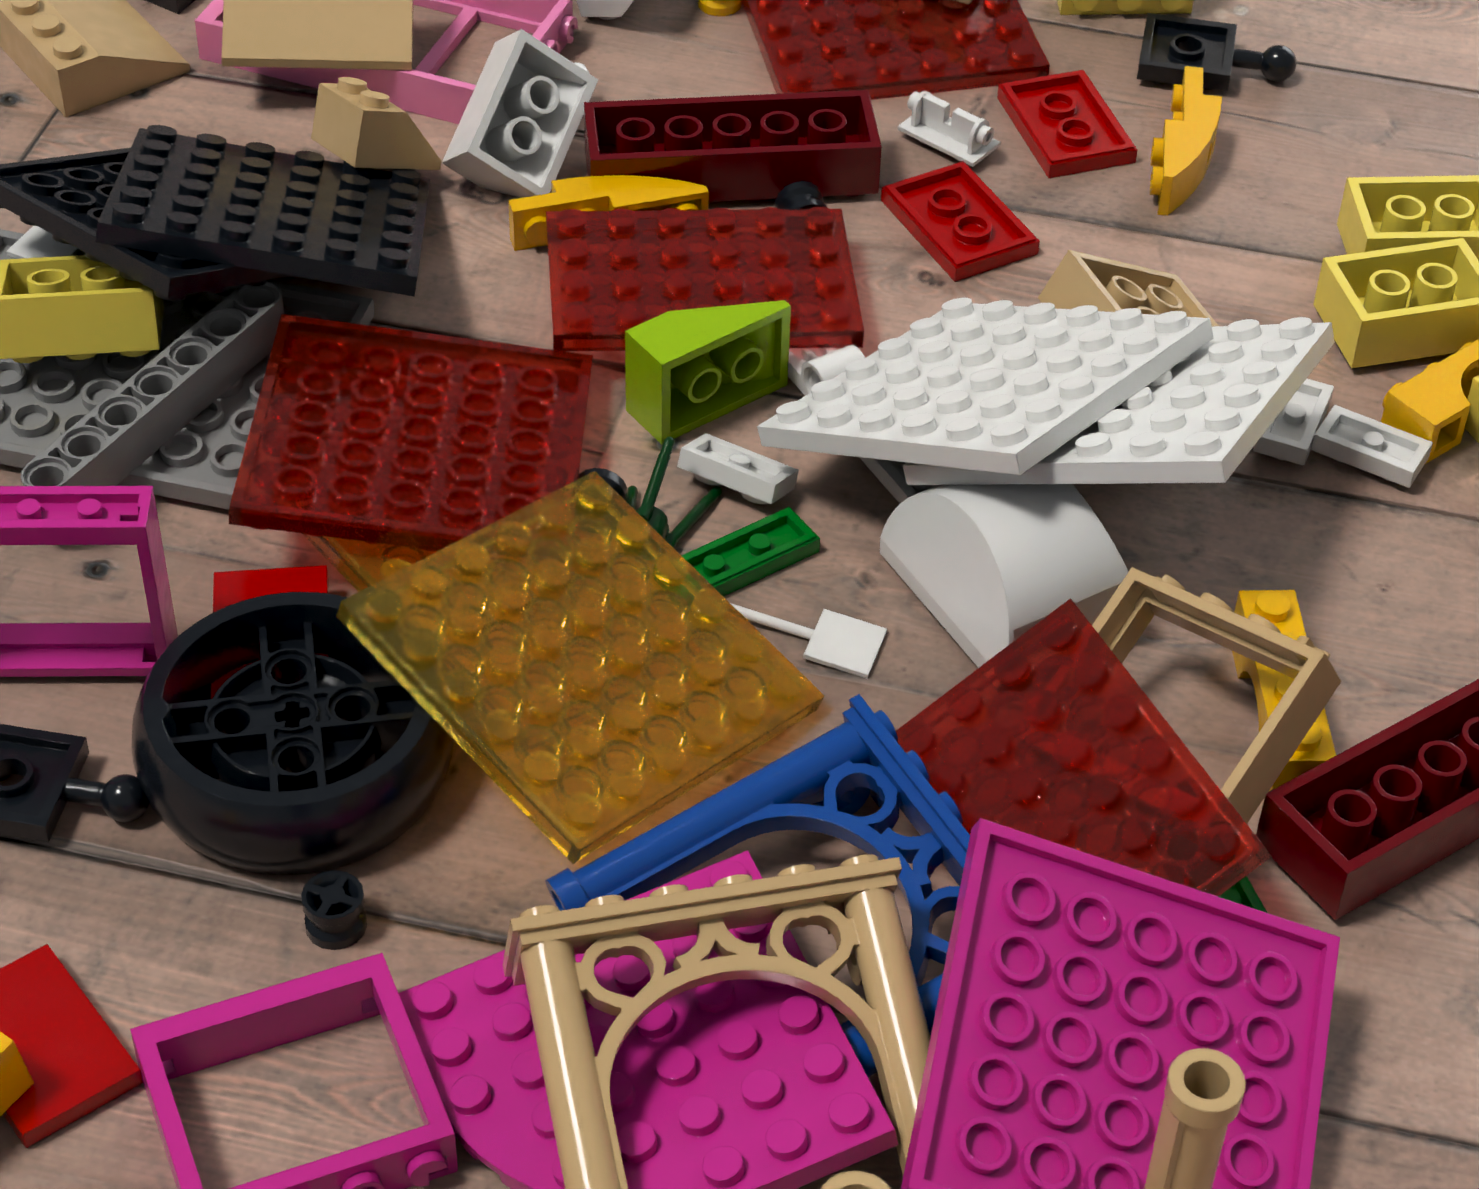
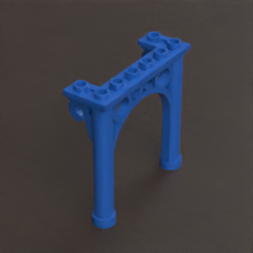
(814, 792)

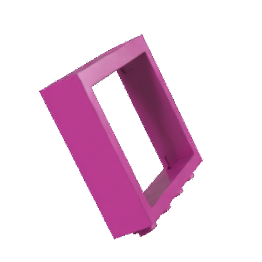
(88, 518)
(281, 1016)

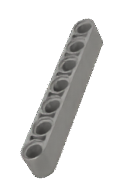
(163, 394)

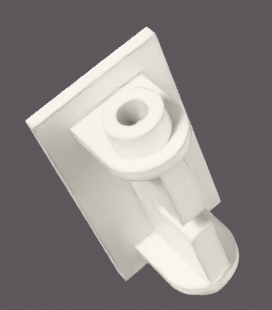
(961, 137)

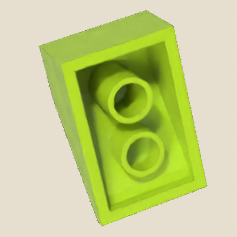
(704, 364)

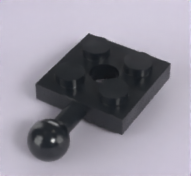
(1208, 46)
(51, 774)

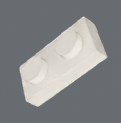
(1294, 428)
(1371, 446)
(726, 464)

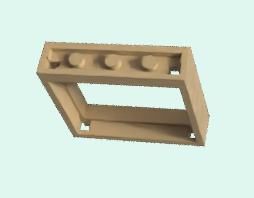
(1314, 681)

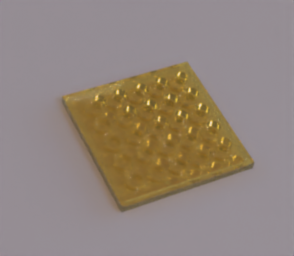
(580, 662)

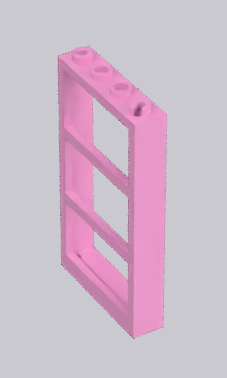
(419, 88)

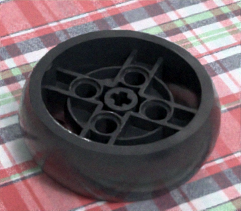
(308, 747)

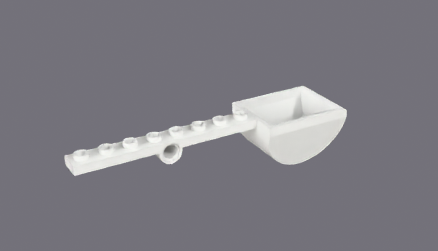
(984, 554)

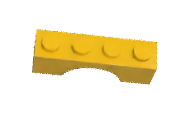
(1435, 400)
(1270, 685)

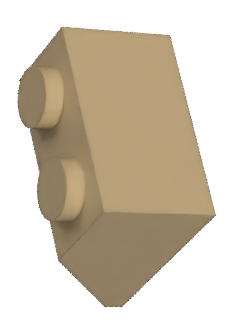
(368, 128)

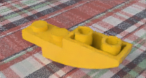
(1186, 143)
(599, 193)

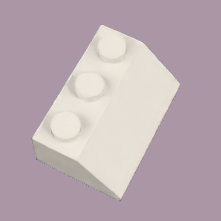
(520, 118)

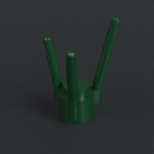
(657, 517)

